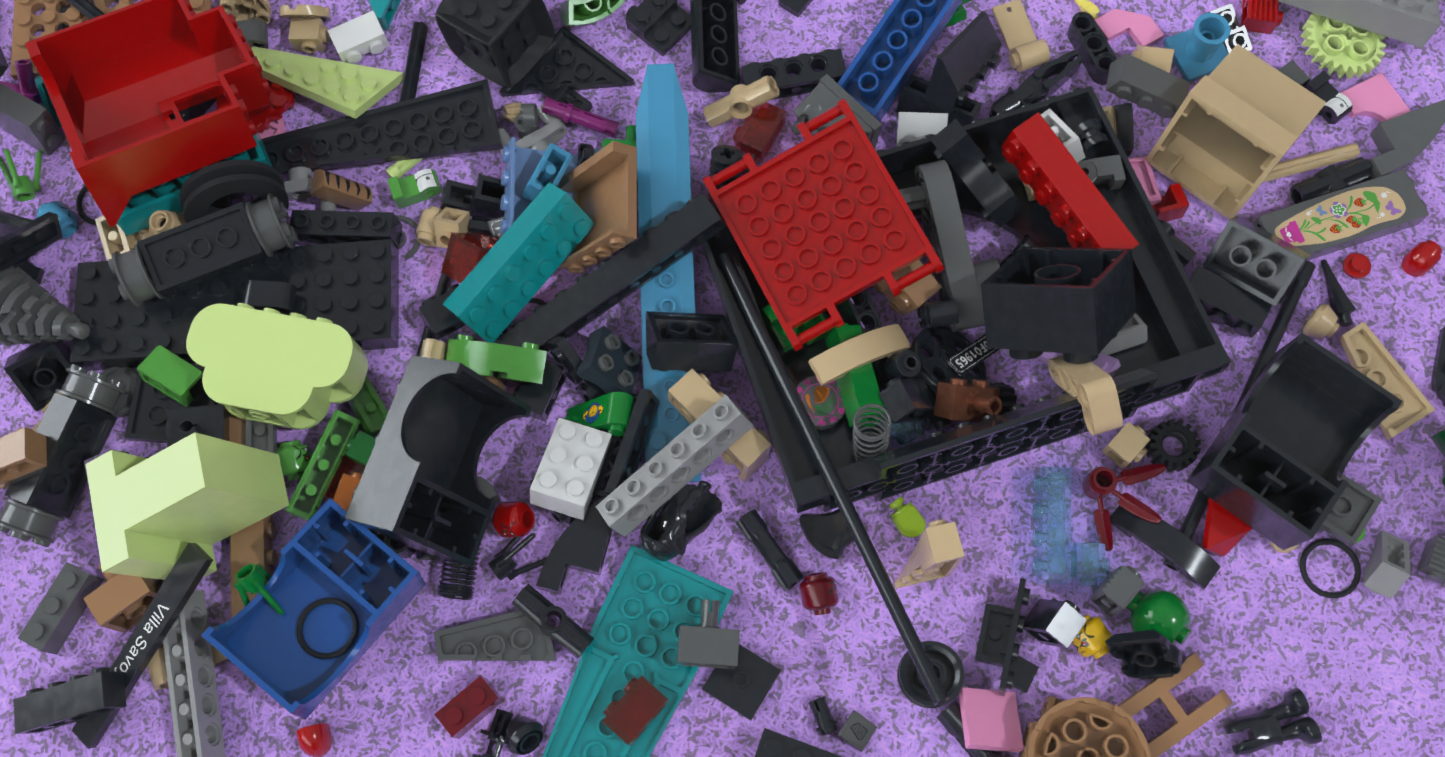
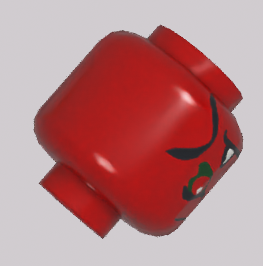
(513, 519)

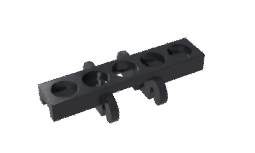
(496, 733)

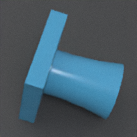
(1200, 48)

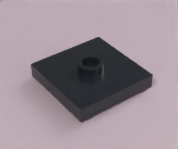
(744, 686)

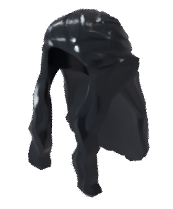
(679, 521)

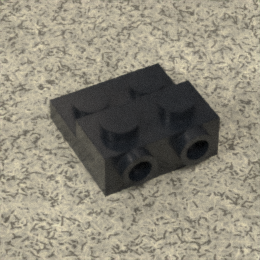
(658, 23)

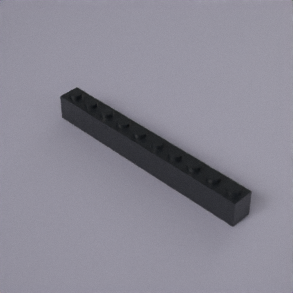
(619, 275)

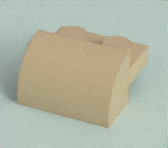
(115, 239)

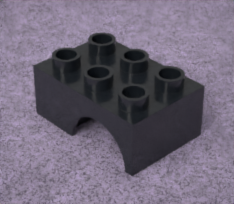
(1290, 442)
(426, 457)

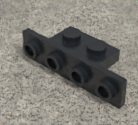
(998, 636)

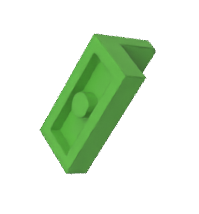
(170, 374)

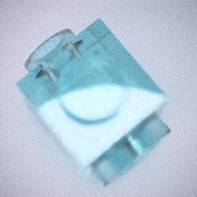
(1089, 563)

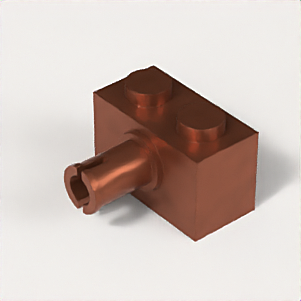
(966, 401)

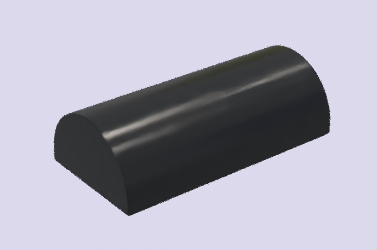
(714, 45)

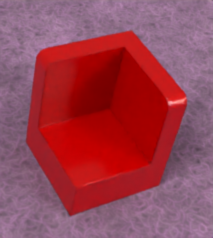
(1172, 205)

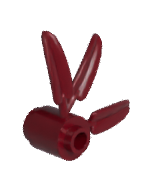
(1108, 483)

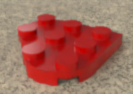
(280, 99)

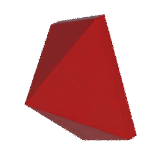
(1222, 530)

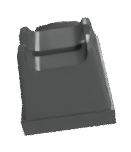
(825, 97)

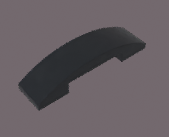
(1170, 544)

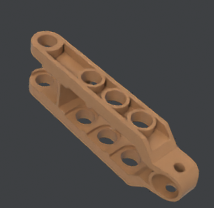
(1185, 722)

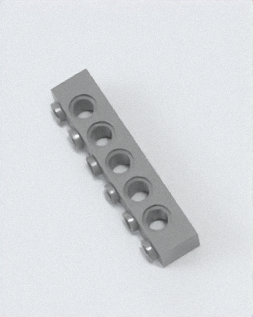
(674, 466)
(193, 683)

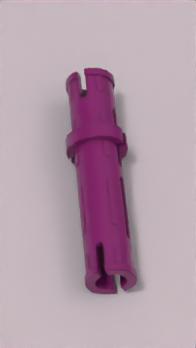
(575, 115)

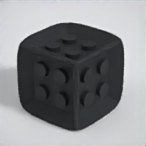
(497, 36)

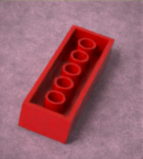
(1064, 187)

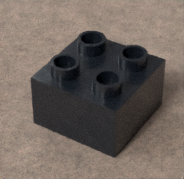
(1059, 301)

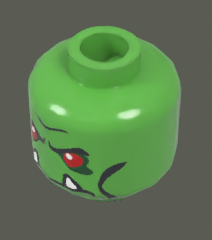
(293, 458)

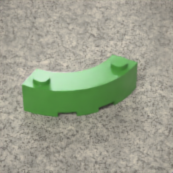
(509, 361)

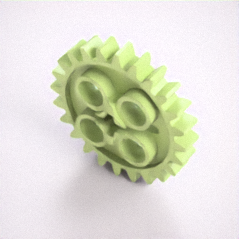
(1342, 46)

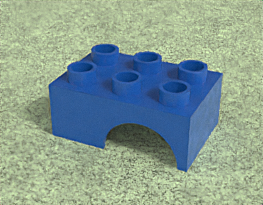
(321, 561)

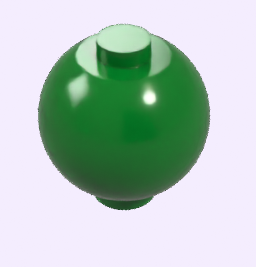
(1160, 612)

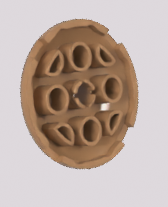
(1087, 726)

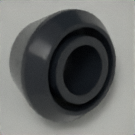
(523, 735)

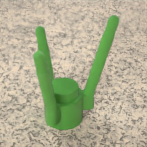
(21, 186)

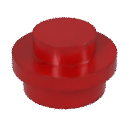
(1356, 265)

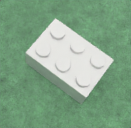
(570, 469)

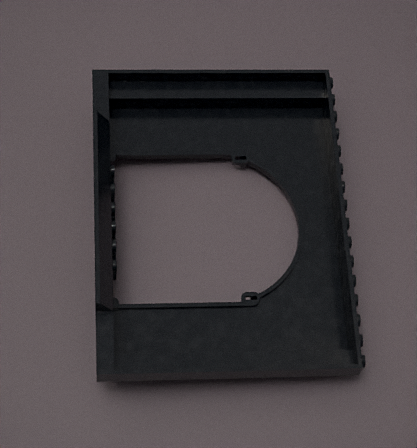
(1177, 354)

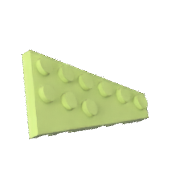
(332, 83)

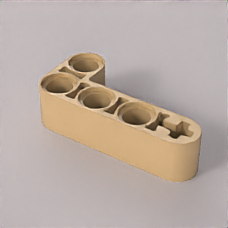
(1093, 390)

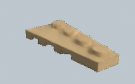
(1375, 362)

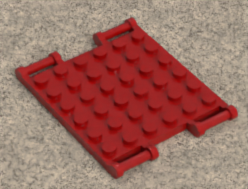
(821, 223)

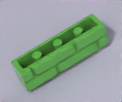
(322, 466)

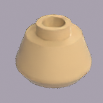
(1321, 322)

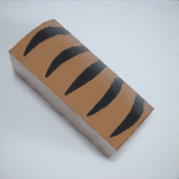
(340, 190)

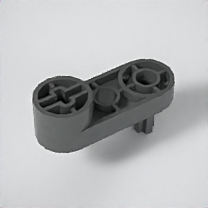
(944, 228)

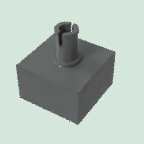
(708, 643)

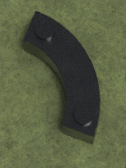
(977, 173)

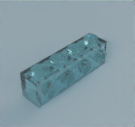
(1053, 526)

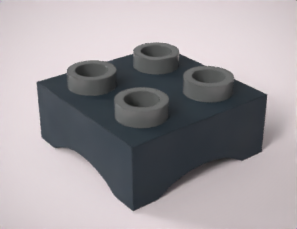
(609, 362)

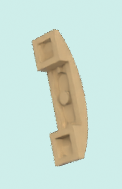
(858, 352)

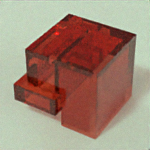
(465, 252)

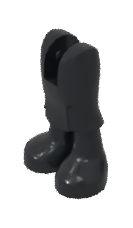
(1267, 729)

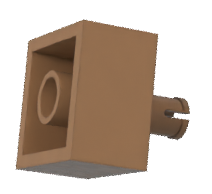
(122, 600)

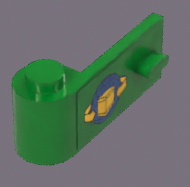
(605, 412)

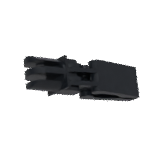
(1033, 90)

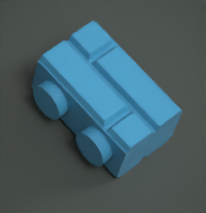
(549, 169)

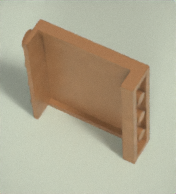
(608, 194)

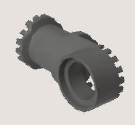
(527, 120)

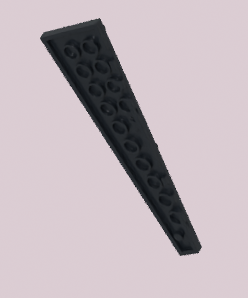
(416, 128)

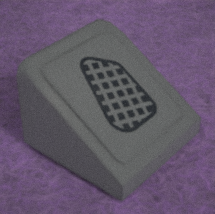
(857, 730)

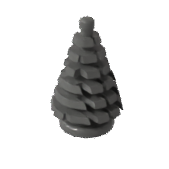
(32, 313)

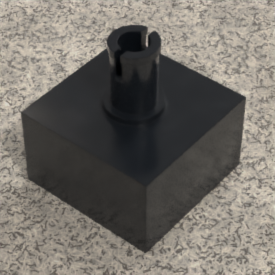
(206, 420)

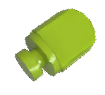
(907, 518)

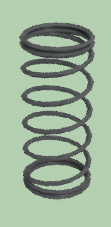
(857, 434)

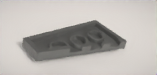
(495, 639)

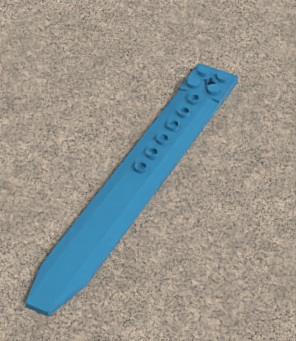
(663, 188)

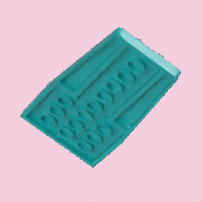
(633, 638)

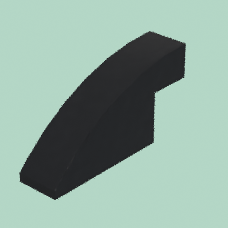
(480, 199)
(578, 548)

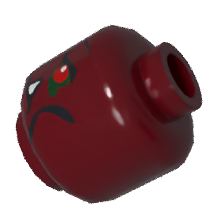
(819, 593)

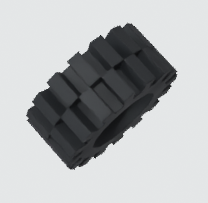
(1182, 433)

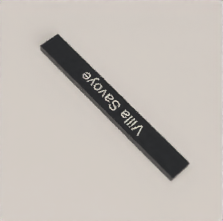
(150, 633)

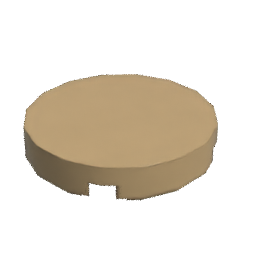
(305, 11)

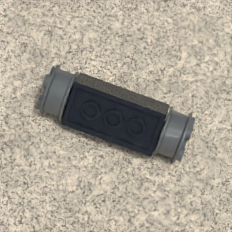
(202, 250)
(74, 433)

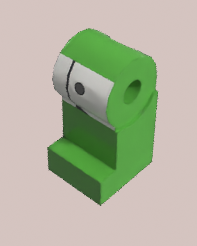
(414, 187)

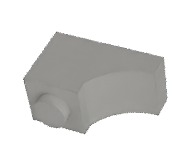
(1388, 565)

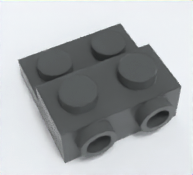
(1351, 513)

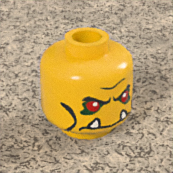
(1092, 638)

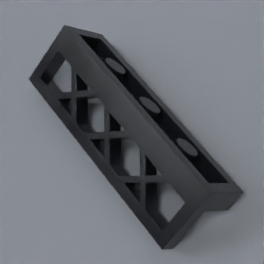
(631, 445)

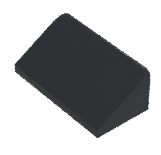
(1124, 127)

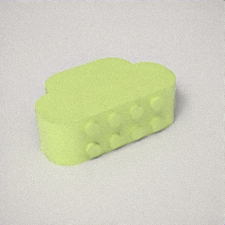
(275, 363)

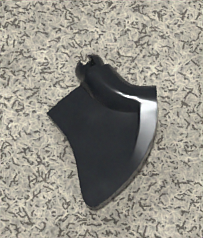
(826, 532)

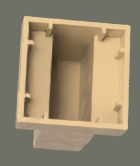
(1233, 130)

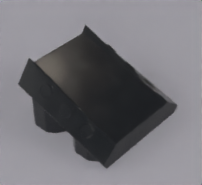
(1146, 654)

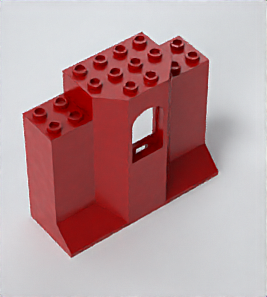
(130, 71)

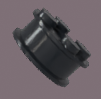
(949, 671)

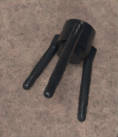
(504, 562)

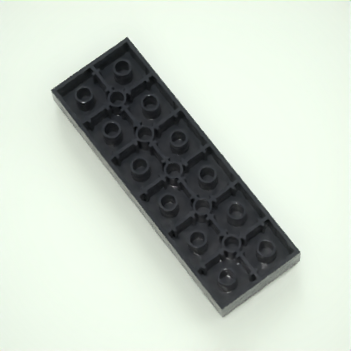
(335, 281)

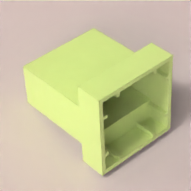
(177, 497)

